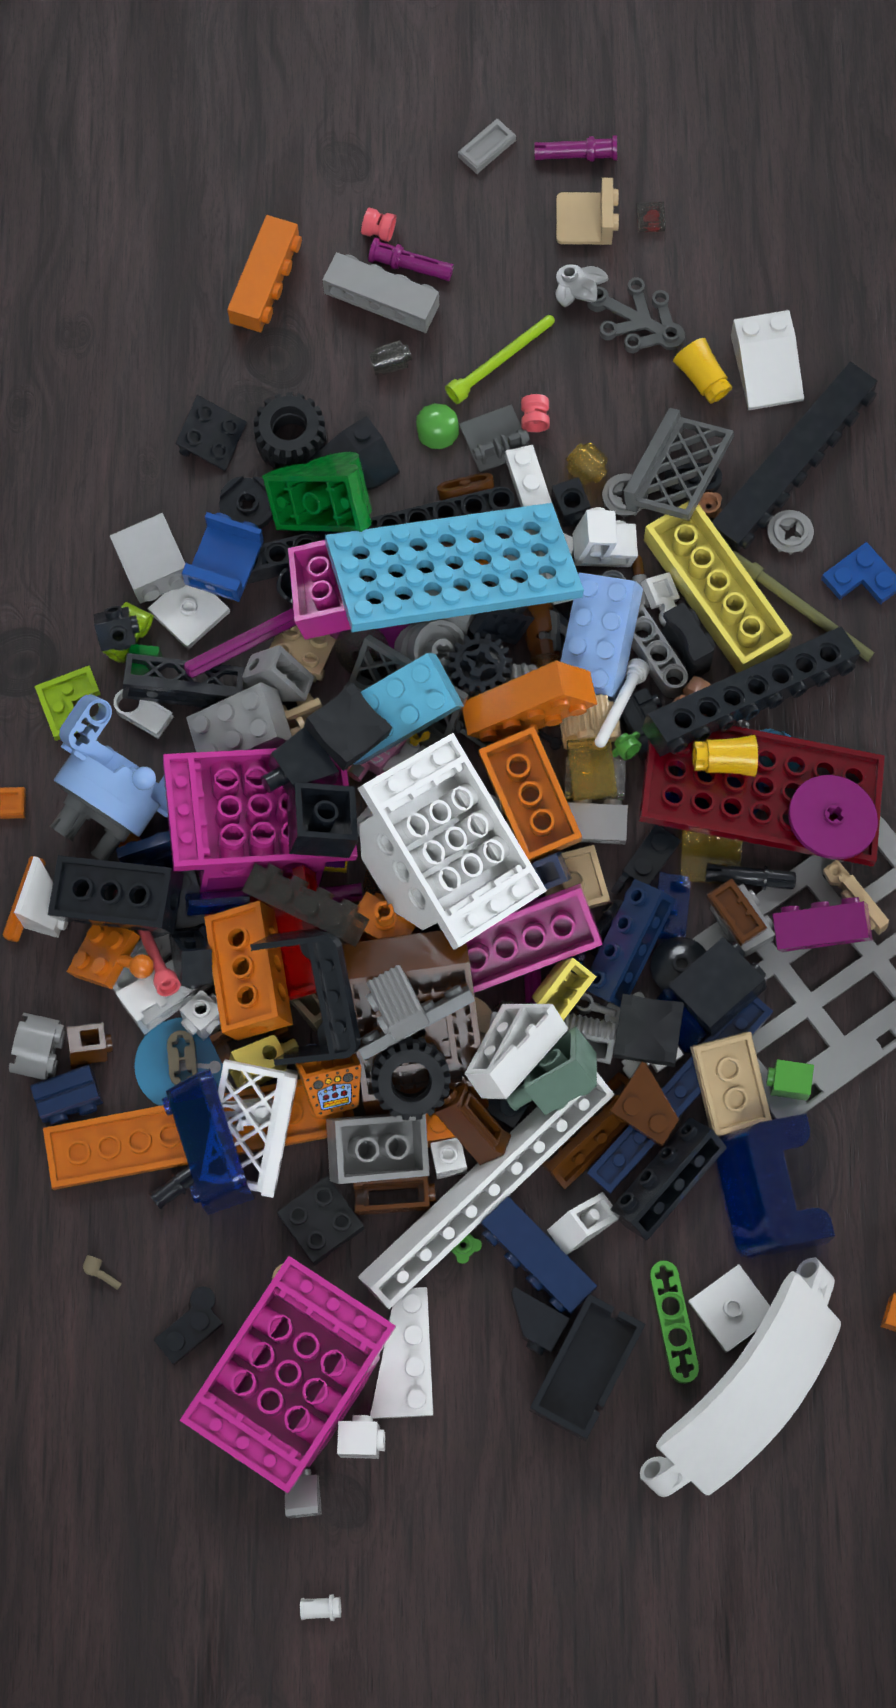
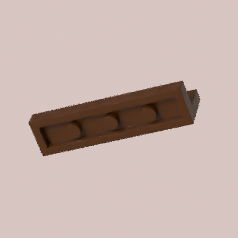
(590, 1143)

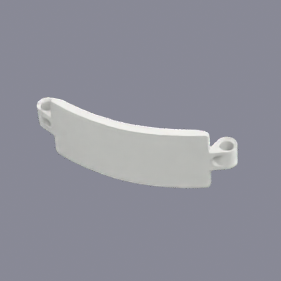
(755, 1393)

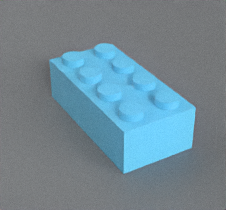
(411, 701)

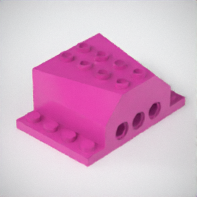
(228, 820)
(289, 1375)

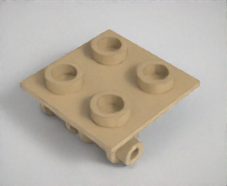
(309, 653)

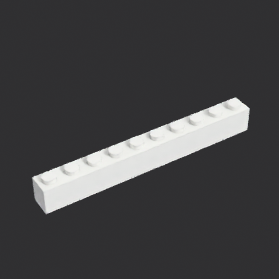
(476, 1197)

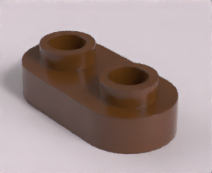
(465, 485)

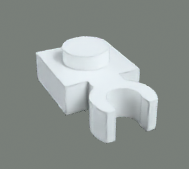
(661, 593)

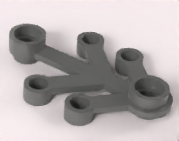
(639, 319)

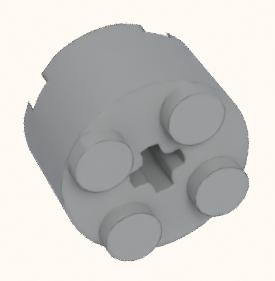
(36, 1046)

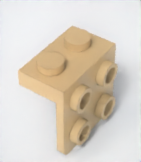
(587, 216)

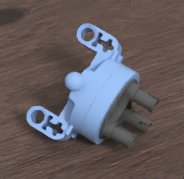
(103, 783)

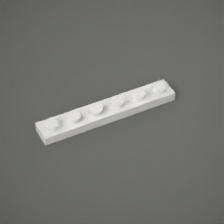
(528, 484)

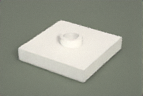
(188, 613)
(731, 1308)

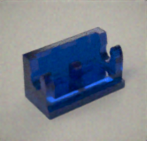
(678, 888)

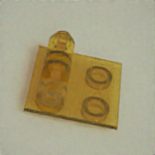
(702, 849)

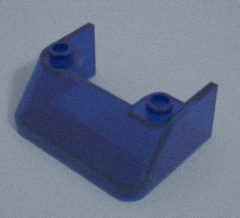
(207, 1143)

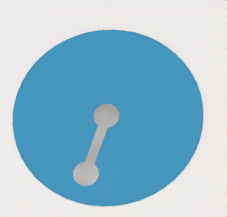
(152, 1060)

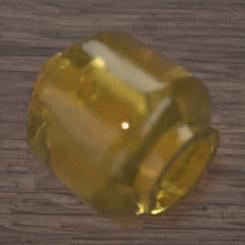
(587, 463)

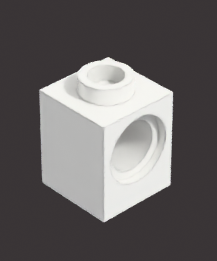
(448, 1158)

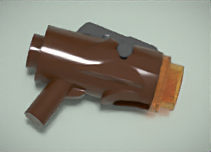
(544, 635)

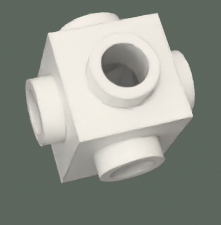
(201, 1024)

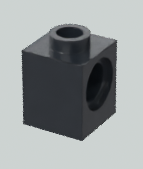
(570, 492)

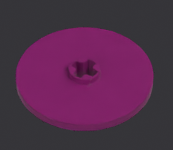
(838, 838)

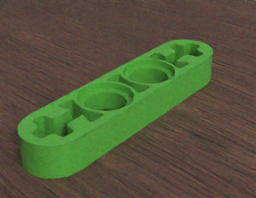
(676, 1321)

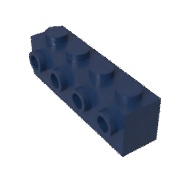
(629, 941)
(538, 1256)

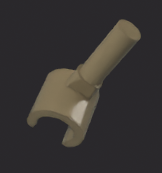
(92, 1267)

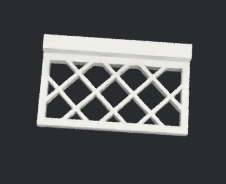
(278, 1122)

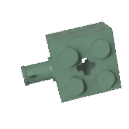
(560, 1075)

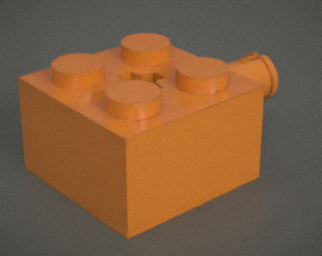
(383, 919)

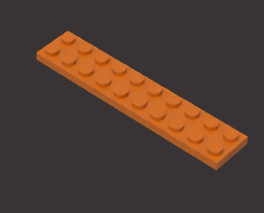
(150, 1141)

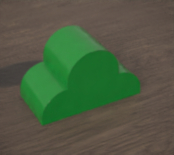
(320, 495)

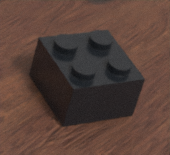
(322, 820)

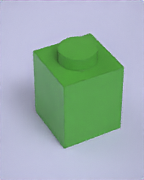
(790, 1079)

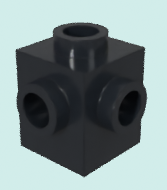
(116, 628)

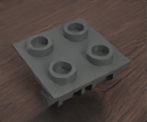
(492, 435)

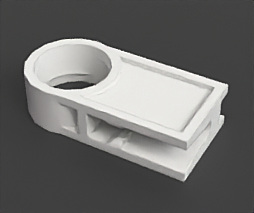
(148, 716)

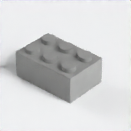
(241, 722)
(376, 1148)

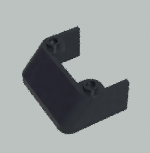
(339, 1031)

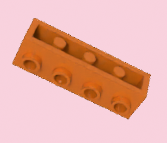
(264, 273)

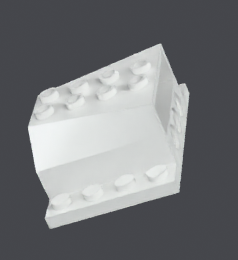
(443, 845)

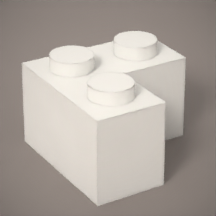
(603, 540)

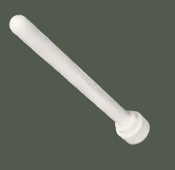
(636, 674)

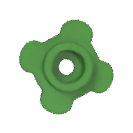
(627, 745)
(463, 1254)

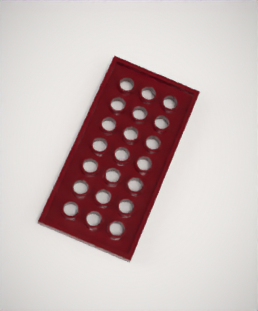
(744, 825)

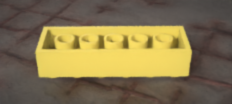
(718, 588)

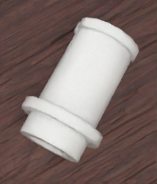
(320, 1608)

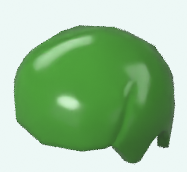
(437, 426)

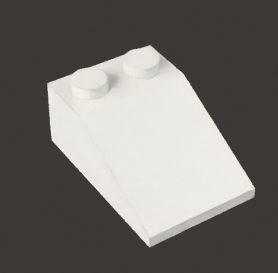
(767, 359)

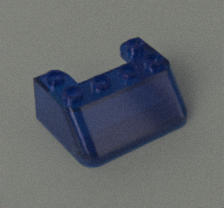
(760, 1190)

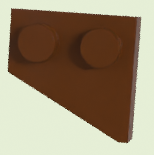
(645, 1106)

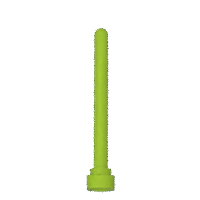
(459, 389)

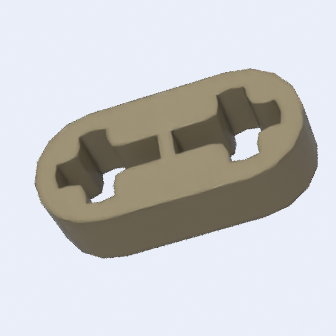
(174, 1056)

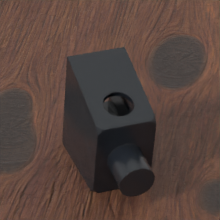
(299, 761)

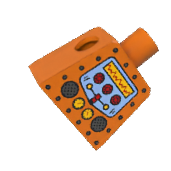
(331, 1085)

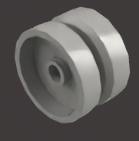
(429, 637)

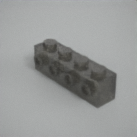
(306, 905)

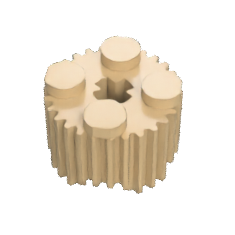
(590, 723)

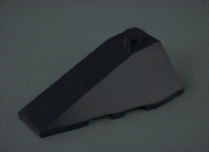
(373, 452)

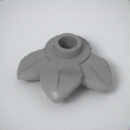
(578, 283)

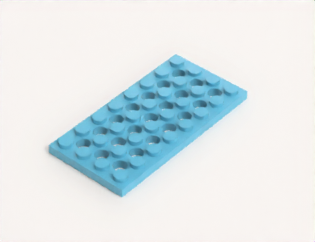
(443, 579)

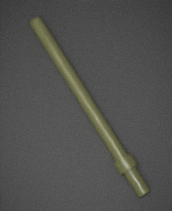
(757, 574)

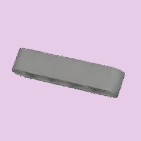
(656, 644)

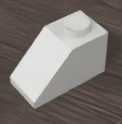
(582, 1223)

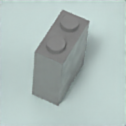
(150, 558)

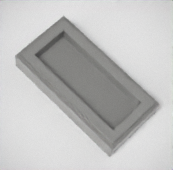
(487, 146)

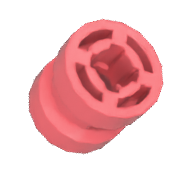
(378, 224)
(535, 413)

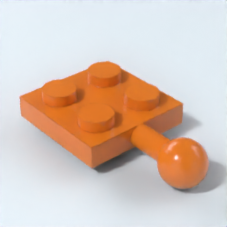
(106, 954)

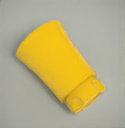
(703, 370)
(727, 756)

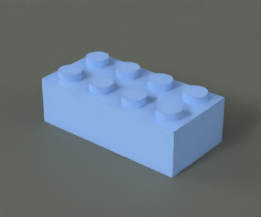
(603, 630)

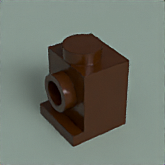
(88, 1044)

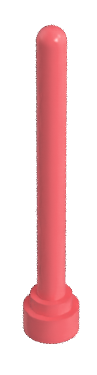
(164, 980)

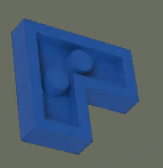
(863, 568)

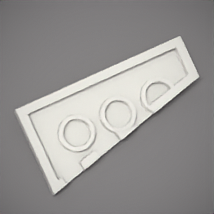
(405, 1366)

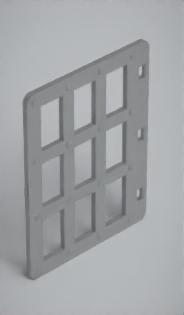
(847, 1054)

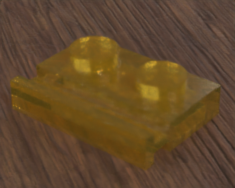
(591, 769)

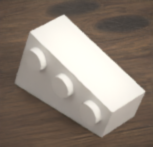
(150, 1008)
(514, 1047)

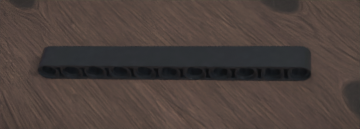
(456, 506)

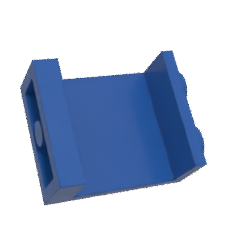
(224, 557)

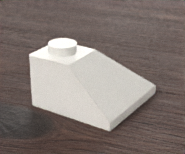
(35, 900)

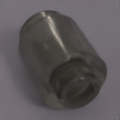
(390, 358)

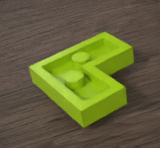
(62, 693)

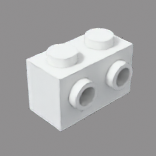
(360, 1438)

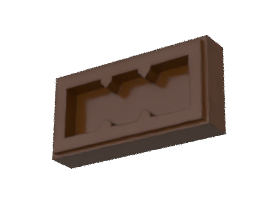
(736, 912)

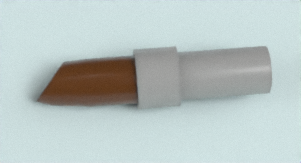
(639, 576)

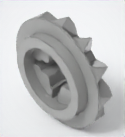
(614, 488)
(786, 520)

